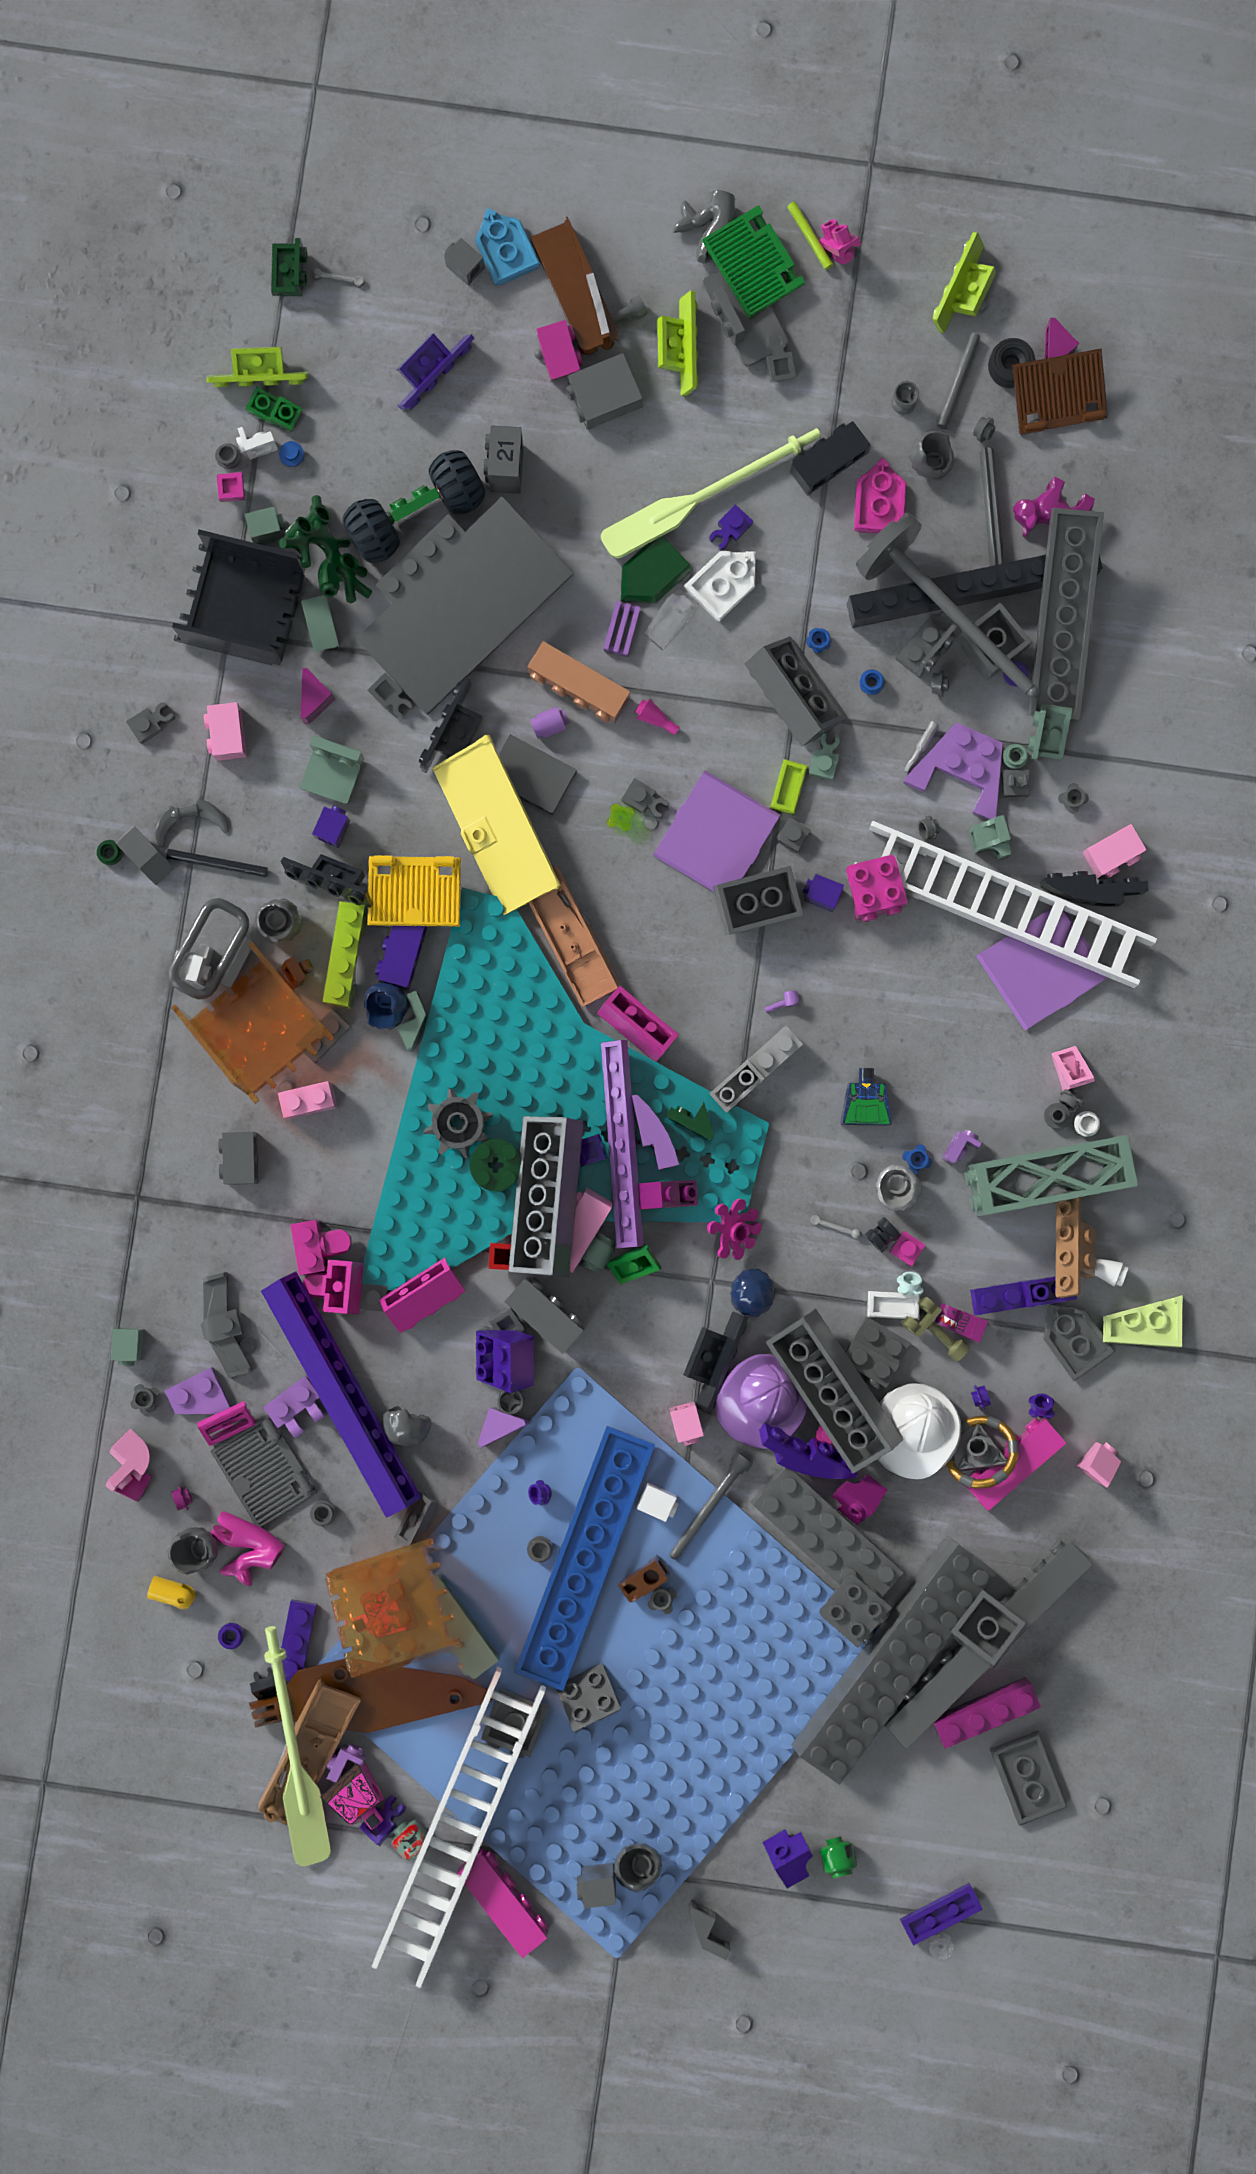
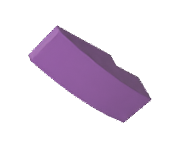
(654, 1133)

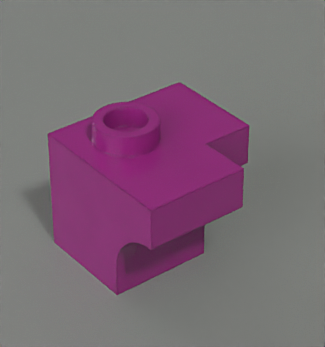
(859, 1499)

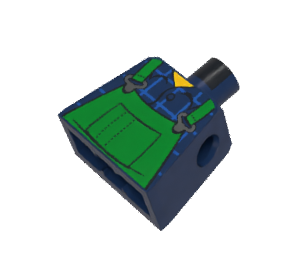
(866, 1102)

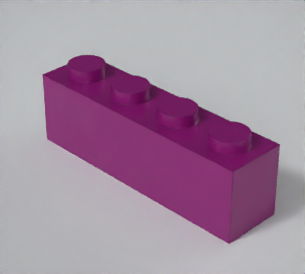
(986, 1712)

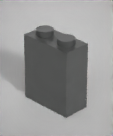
(604, 391)

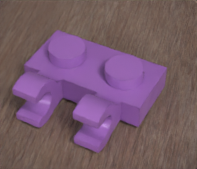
(292, 1402)

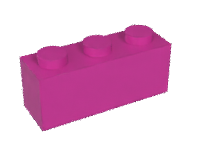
(637, 1023)
(422, 1295)

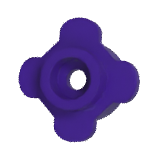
(1044, 1401)

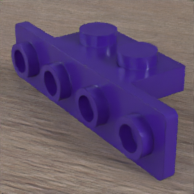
(427, 364)

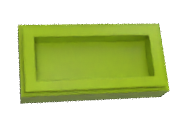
(788, 787)

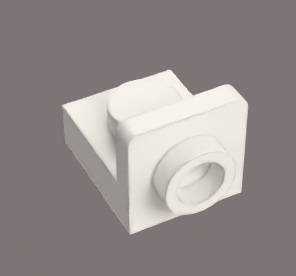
(258, 445)

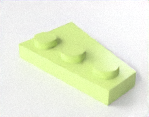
(1147, 1325)

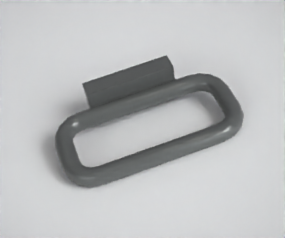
(231, 961)

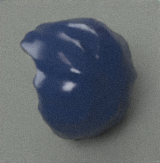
(385, 1005)
(752, 1292)

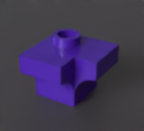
(789, 1856)

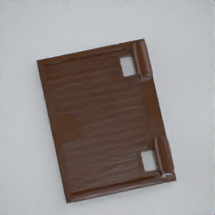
(1060, 390)

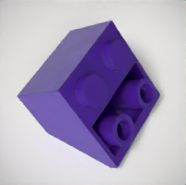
(505, 1359)

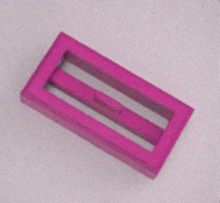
(224, 1421)

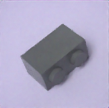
(239, 1158)
(597, 1886)

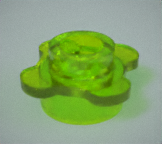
(617, 810)

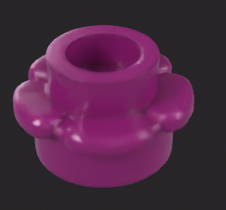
(182, 1498)

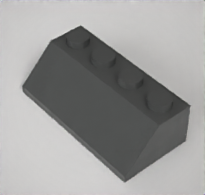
(795, 690)

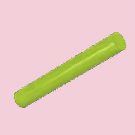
(810, 235)

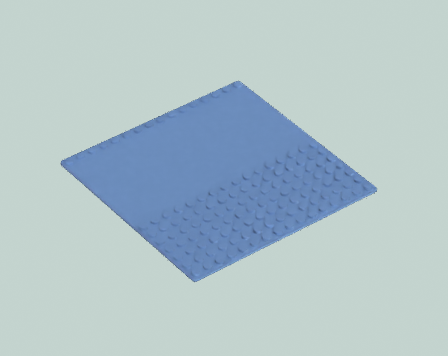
(701, 1690)

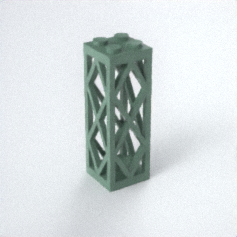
(1117, 1162)

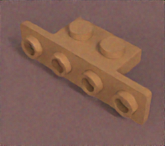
(1073, 1248)

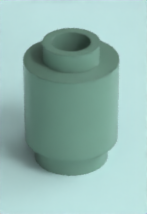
(598, 1253)

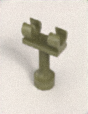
(957, 1349)

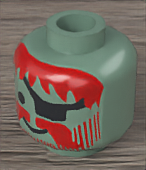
(409, 1839)

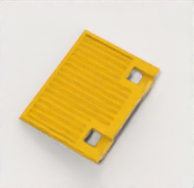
(414, 891)

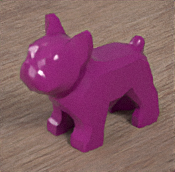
(1038, 511)

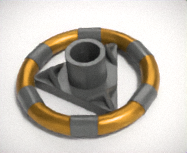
(983, 1453)

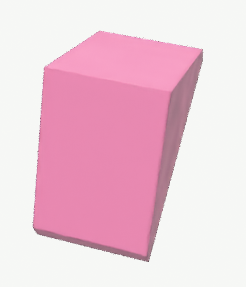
(1071, 1068)

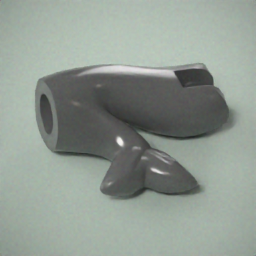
(718, 207)

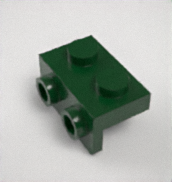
(287, 268)

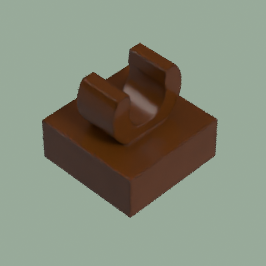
(296, 971)

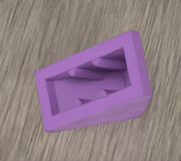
(499, 1426)

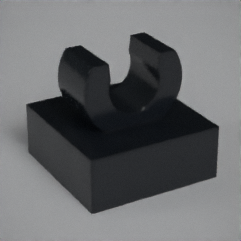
(263, 1687)

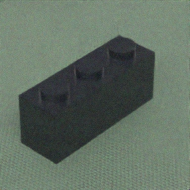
(829, 457)

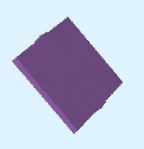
(716, 833)
(1035, 980)

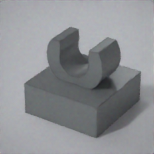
(1015, 783)

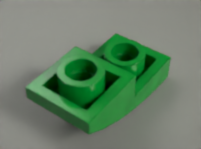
(273, 409)

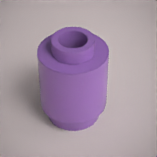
(549, 722)

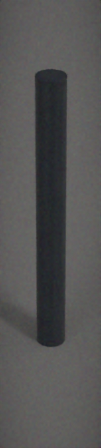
(217, 862)

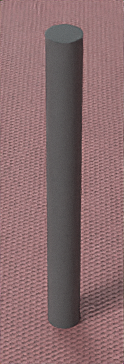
(958, 381)

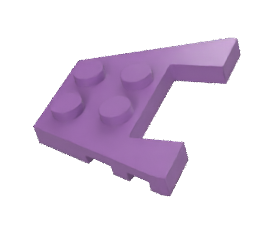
(967, 757)

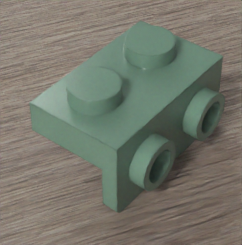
(1051, 731)

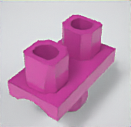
(839, 241)

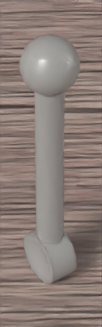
(357, 280)
(815, 1220)

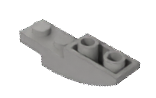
(756, 1069)

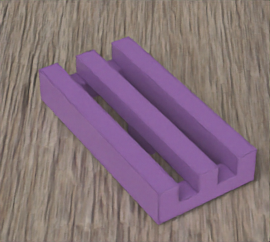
(627, 608)

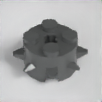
(466, 1110)

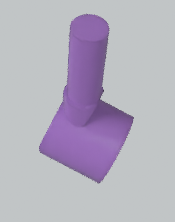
(791, 999)

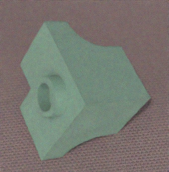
(991, 837)

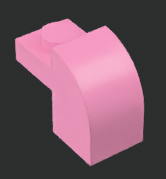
(134, 1457)

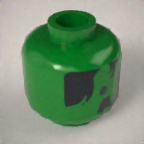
(838, 1857)

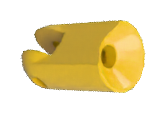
(171, 1592)

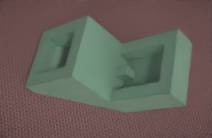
(412, 1029)

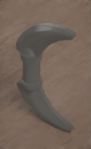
(201, 808)

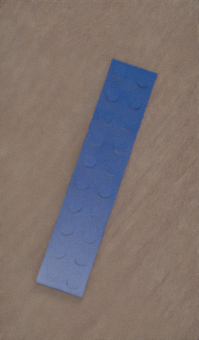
(584, 1558)

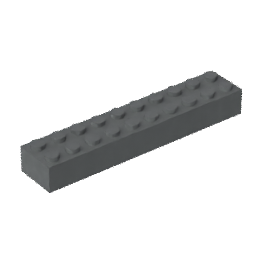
(892, 1660)

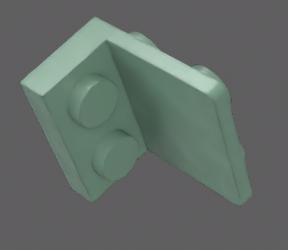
(332, 770)

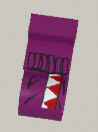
(961, 1322)

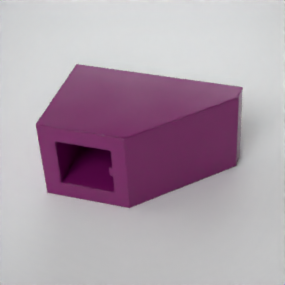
(668, 1194)

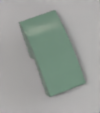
(319, 623)

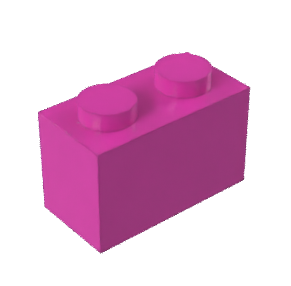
(558, 349)

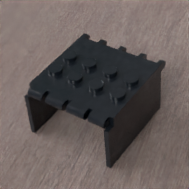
(242, 599)

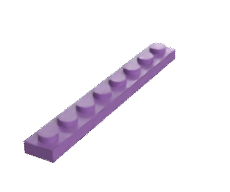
(622, 1144)

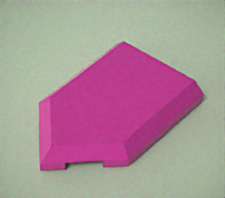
(879, 498)

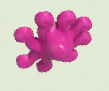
(734, 1229)

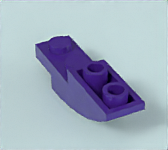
(1016, 1295)
(812, 1459)

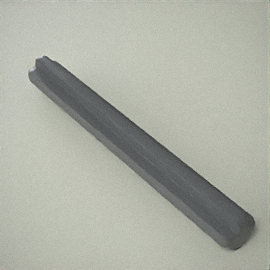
(992, 509)

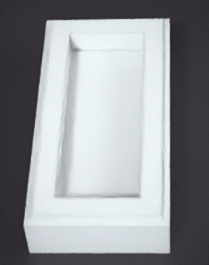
(892, 1305)

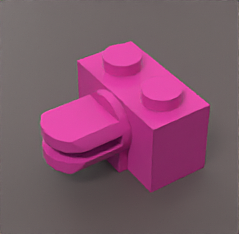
(315, 1246)
(338, 1287)

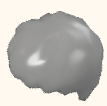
(898, 1187)

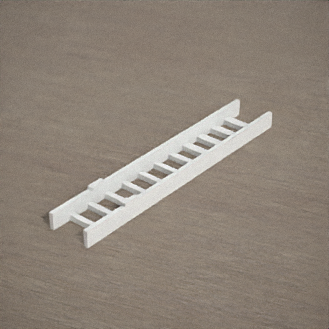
(1059, 905)
(438, 1872)

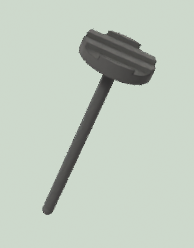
(889, 548)

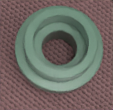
(1018, 749)

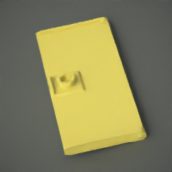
(496, 825)

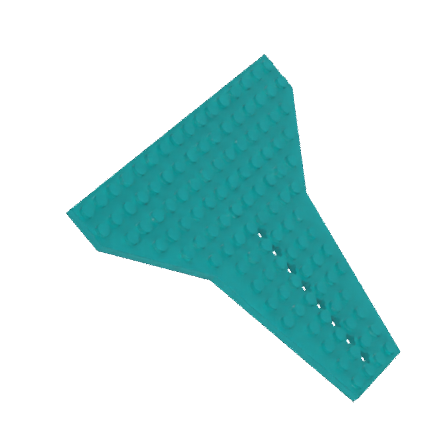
(520, 1044)

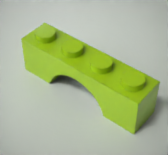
(344, 954)

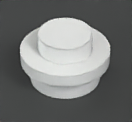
(1086, 1123)

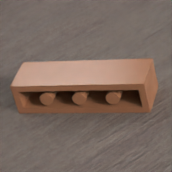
(578, 682)

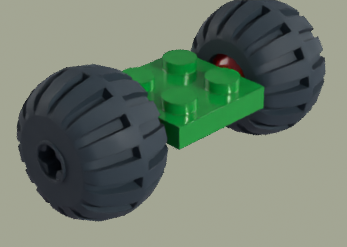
(454, 483)

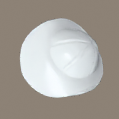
(928, 1430)

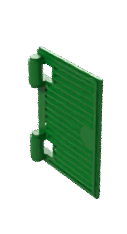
(753, 262)

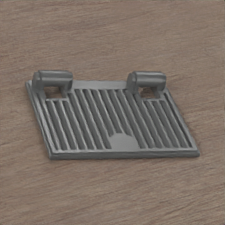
(263, 1472)

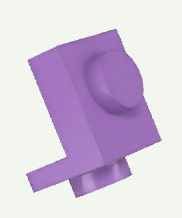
(338, 1762)

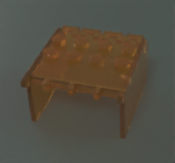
(256, 1028)
(390, 1610)

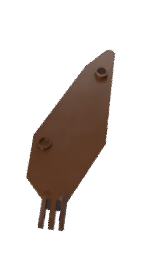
(385, 1699)

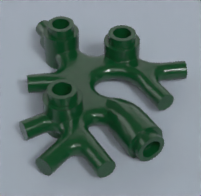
(336, 567)

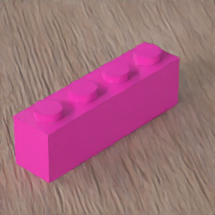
(1035, 1448)
(504, 1904)

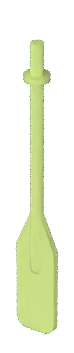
(671, 512)
(301, 1793)

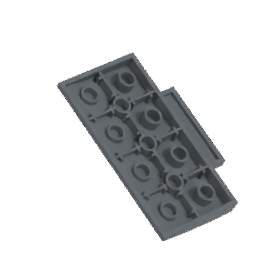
(460, 600)

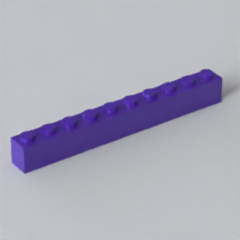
(341, 1394)

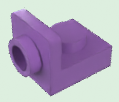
(956, 1148)

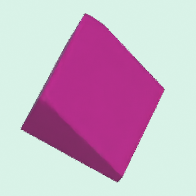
(136, 1489)

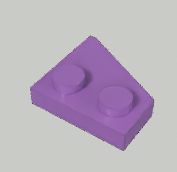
(199, 1395)

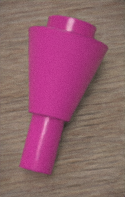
(651, 714)

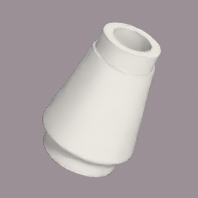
(1111, 1271)

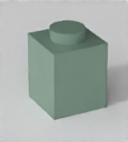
(265, 525)
(127, 1345)

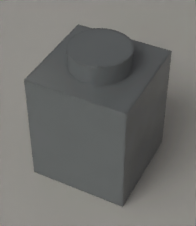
(464, 261)

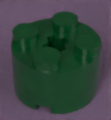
(486, 1154)

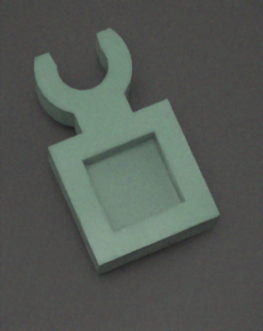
(824, 761)

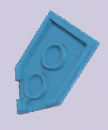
(505, 248)

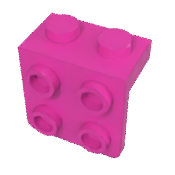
(876, 888)

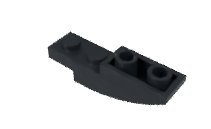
(1084, 889)

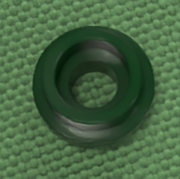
(104, 847)

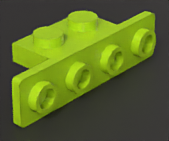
(967, 285)
(678, 343)
(257, 365)

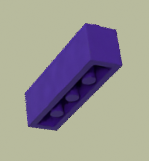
(401, 955)

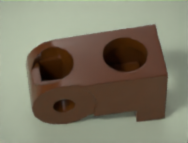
(644, 1579)

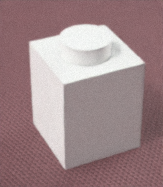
(657, 1502)

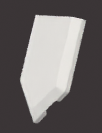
(723, 582)

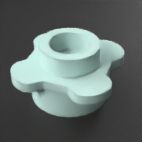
(910, 1284)

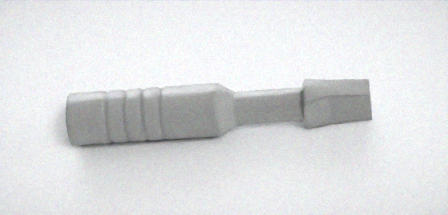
(922, 745)

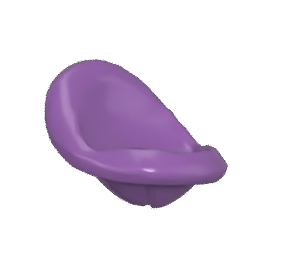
(759, 1394)

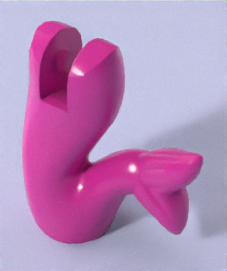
(241, 1533)

